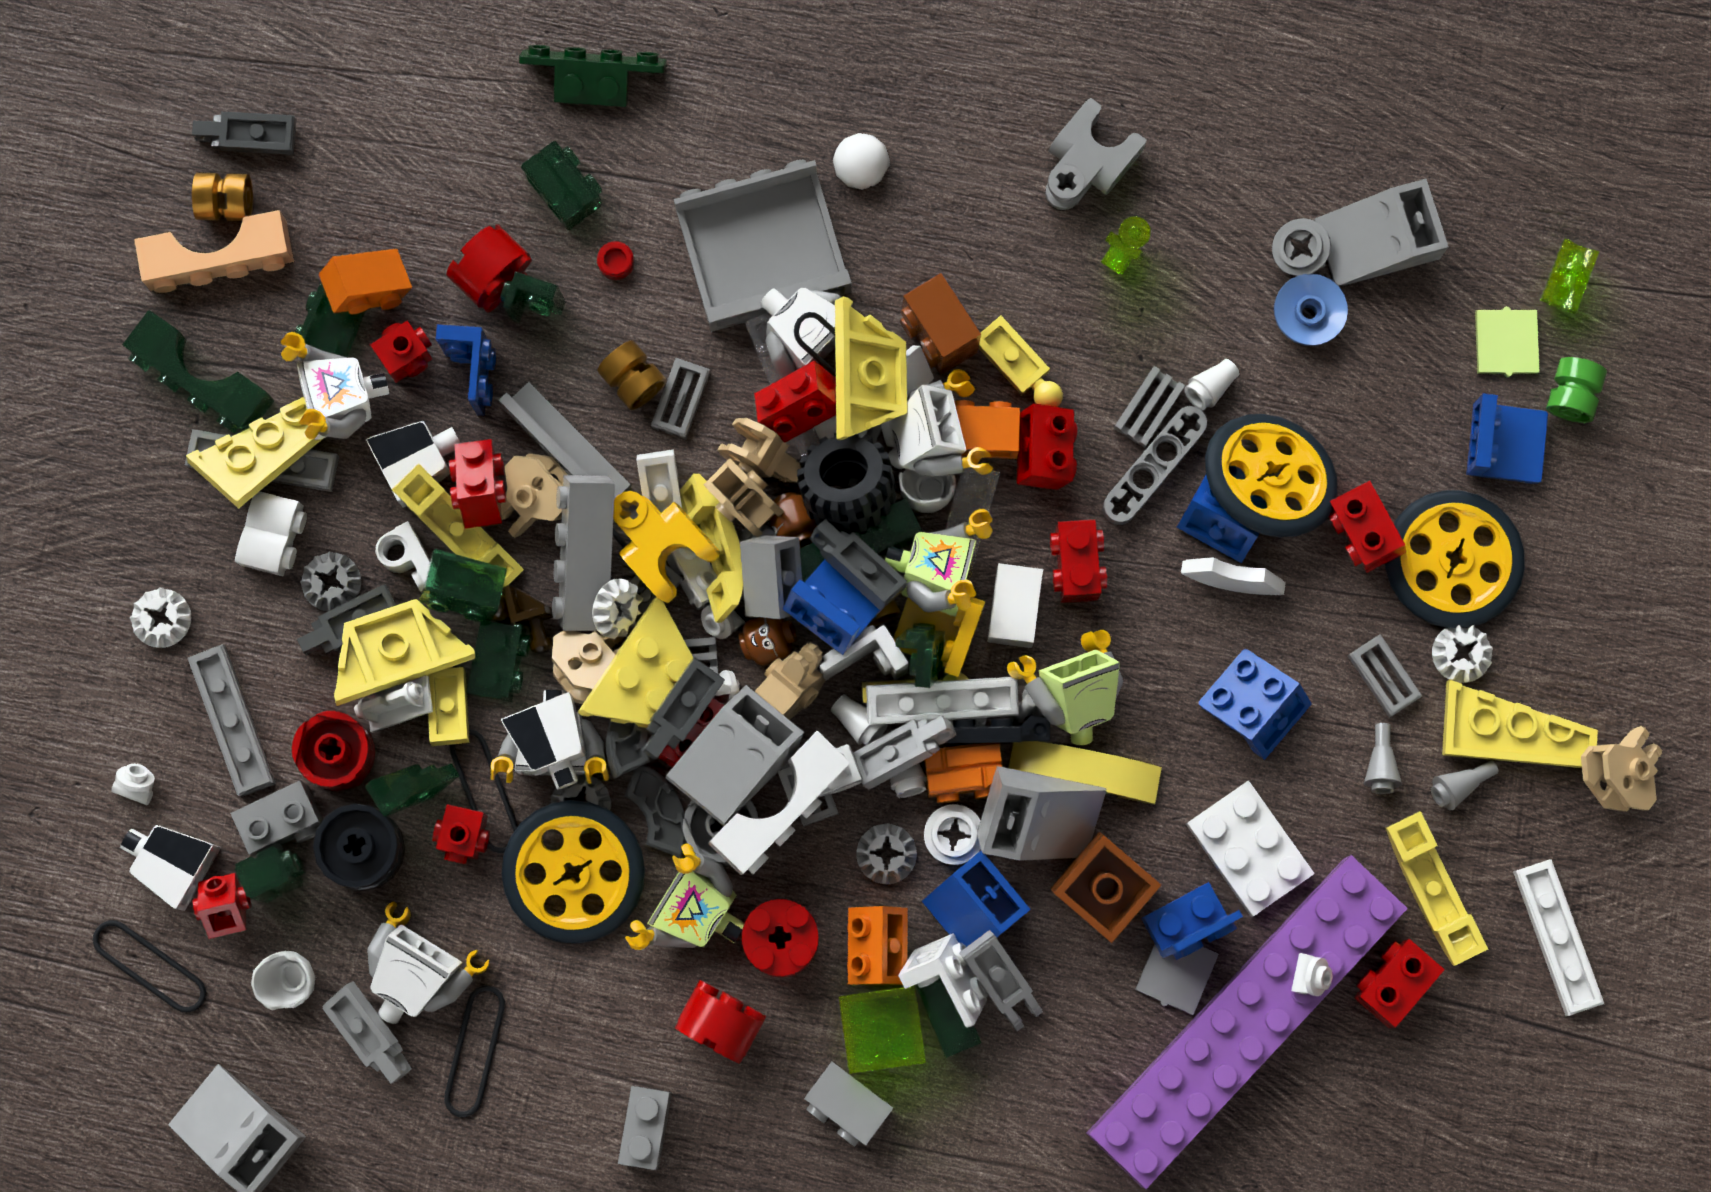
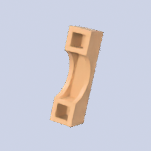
(258, 245)

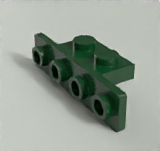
(592, 77)

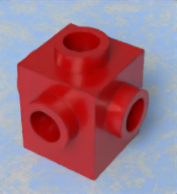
(403, 350)
(457, 820)
(221, 905)

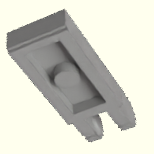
(999, 977)

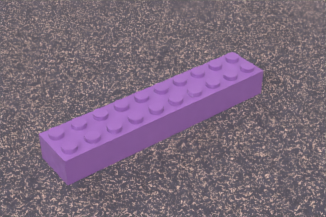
(1243, 1023)

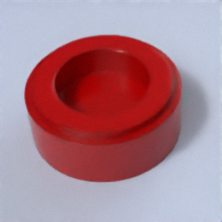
(615, 260)

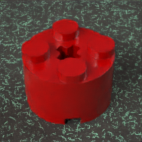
(486, 266)
(323, 732)
(795, 922)
(720, 1022)

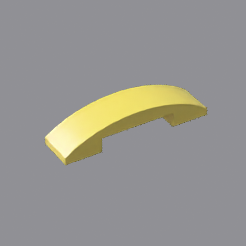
(435, 509)
(727, 588)
(1117, 774)
(1434, 889)

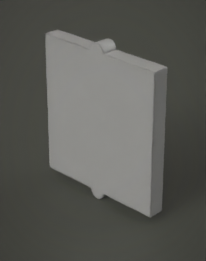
(1177, 981)

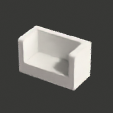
(1015, 605)

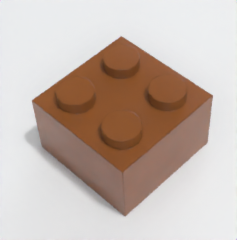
(939, 324)
(1105, 887)

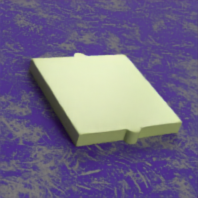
(1507, 342)

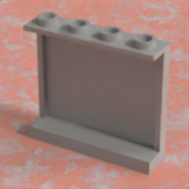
(759, 239)

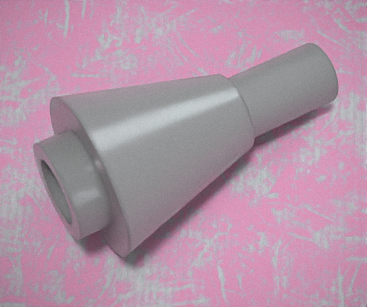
(1382, 769)
(1454, 787)

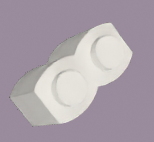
(270, 534)

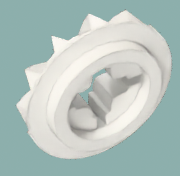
(606, 614)
(162, 635)
(1462, 670)
(941, 821)

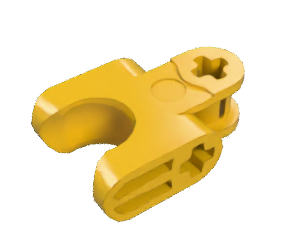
(655, 538)

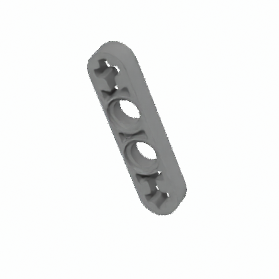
(1152, 463)

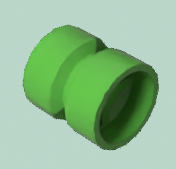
(1576, 392)

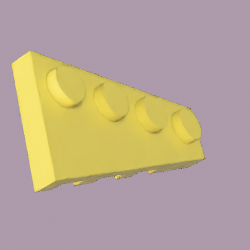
(256, 456)
(1502, 730)

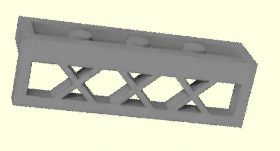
(558, 436)

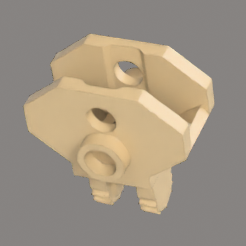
(761, 452)
(531, 490)
(742, 497)
(581, 661)
(794, 681)
(1626, 771)

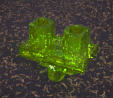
(1125, 247)
(1569, 276)

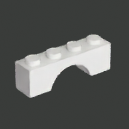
(813, 770)

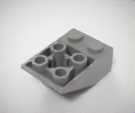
(1384, 234)
(736, 755)
(1038, 816)
(236, 1132)

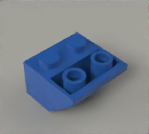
(975, 901)

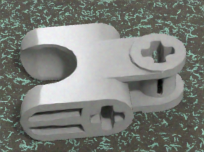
(1087, 162)

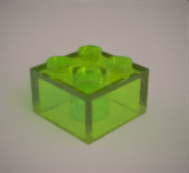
(882, 1029)

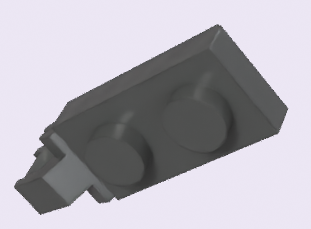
(248, 132)
(859, 564)
(330, 625)
(682, 707)

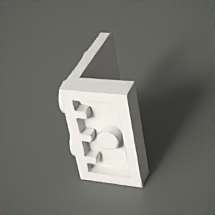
(886, 655)
(943, 960)

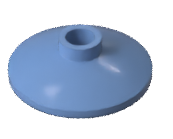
(1322, 297)

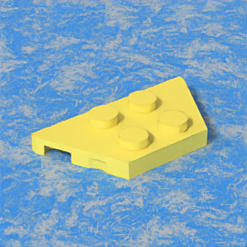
(868, 372)
(394, 649)
(641, 670)

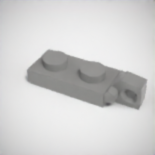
(901, 749)
(366, 1032)

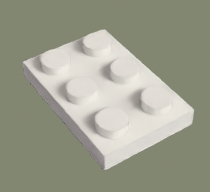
(1250, 848)

